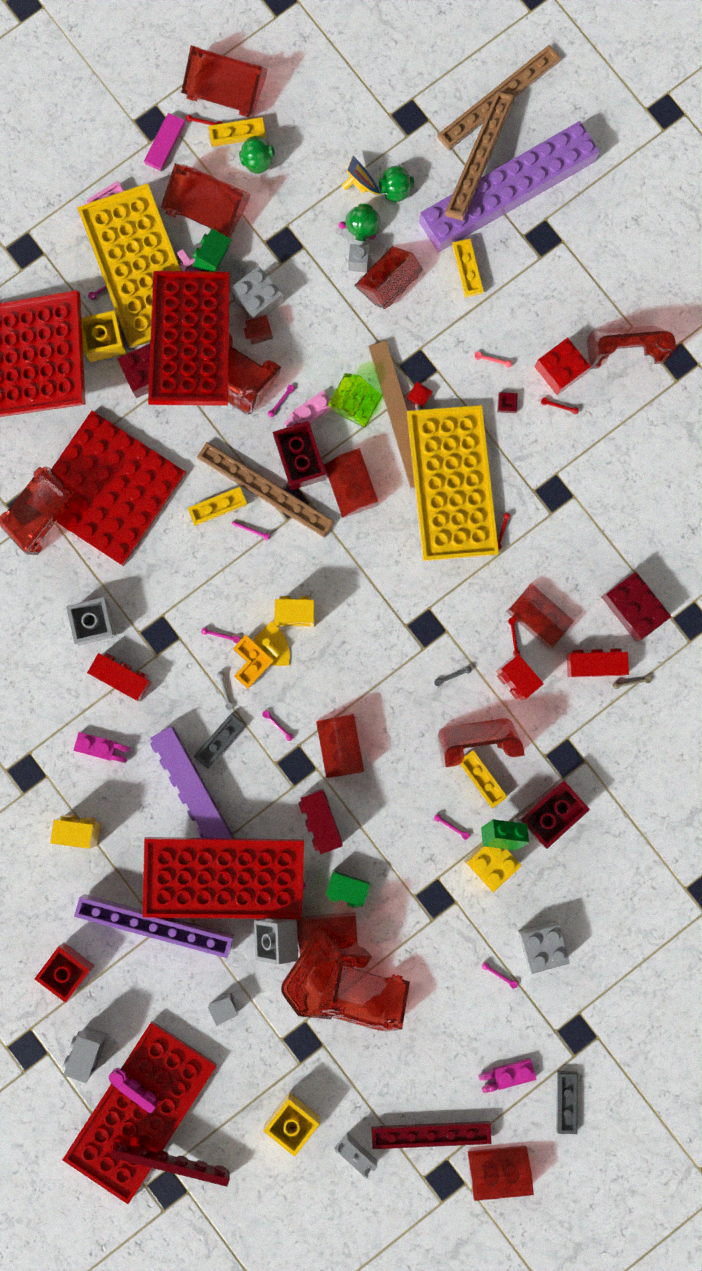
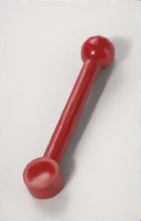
(189, 118)
(544, 401)
(507, 516)
(512, 621)

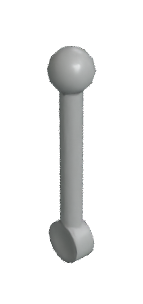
(220, 674)

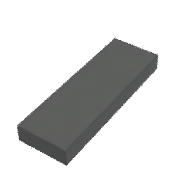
(219, 740)
(567, 1102)

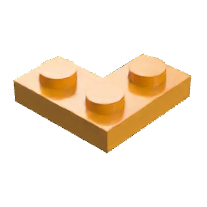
(256, 661)

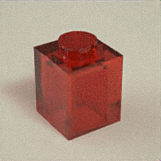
(258, 330)

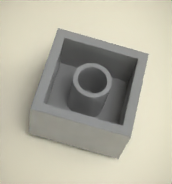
(256, 294)
(91, 621)
(276, 940)
(543, 947)
(85, 1054)

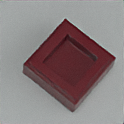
(507, 402)

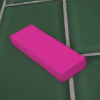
(164, 142)

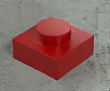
(419, 395)

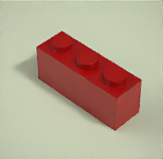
(597, 663)
(119, 676)

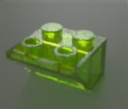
(355, 399)

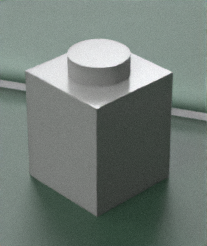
(358, 258)
(224, 1009)

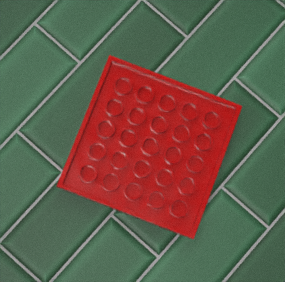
(41, 354)
(120, 483)

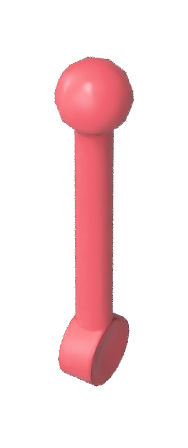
(478, 355)

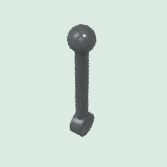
(438, 682)

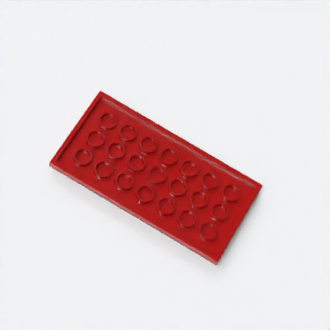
(189, 338)
(223, 878)
(174, 1076)

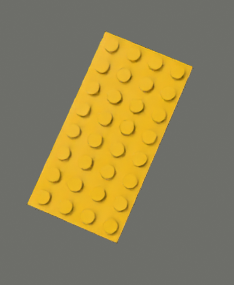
(128, 248)
(452, 483)

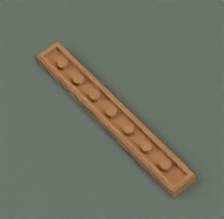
(512, 85)
(479, 156)
(394, 402)
(265, 489)

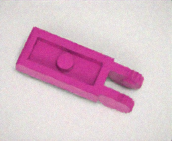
(99, 747)
(509, 1075)
(132, 1089)

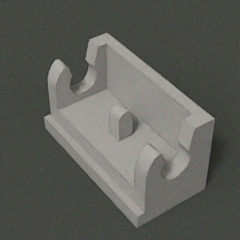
(356, 1155)

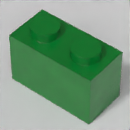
(211, 252)
(505, 834)
(347, 889)

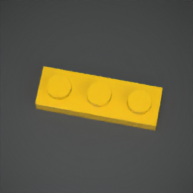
(236, 131)
(467, 268)
(217, 506)
(482, 779)

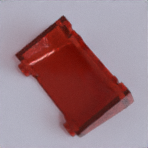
(223, 80)
(204, 199)
(655, 341)
(248, 380)
(38, 509)
(457, 737)
(311, 972)
(364, 998)

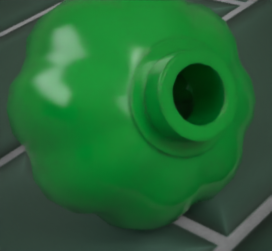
(256, 154)
(396, 183)
(363, 222)

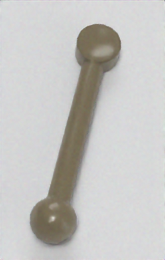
(647, 679)

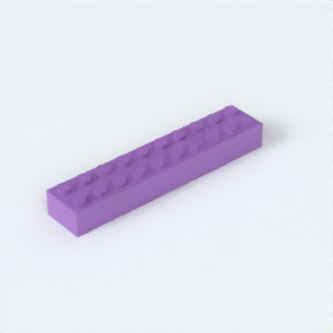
(513, 185)

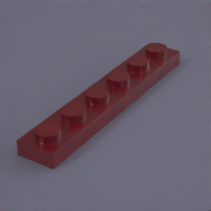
(431, 1135)
(163, 1161)

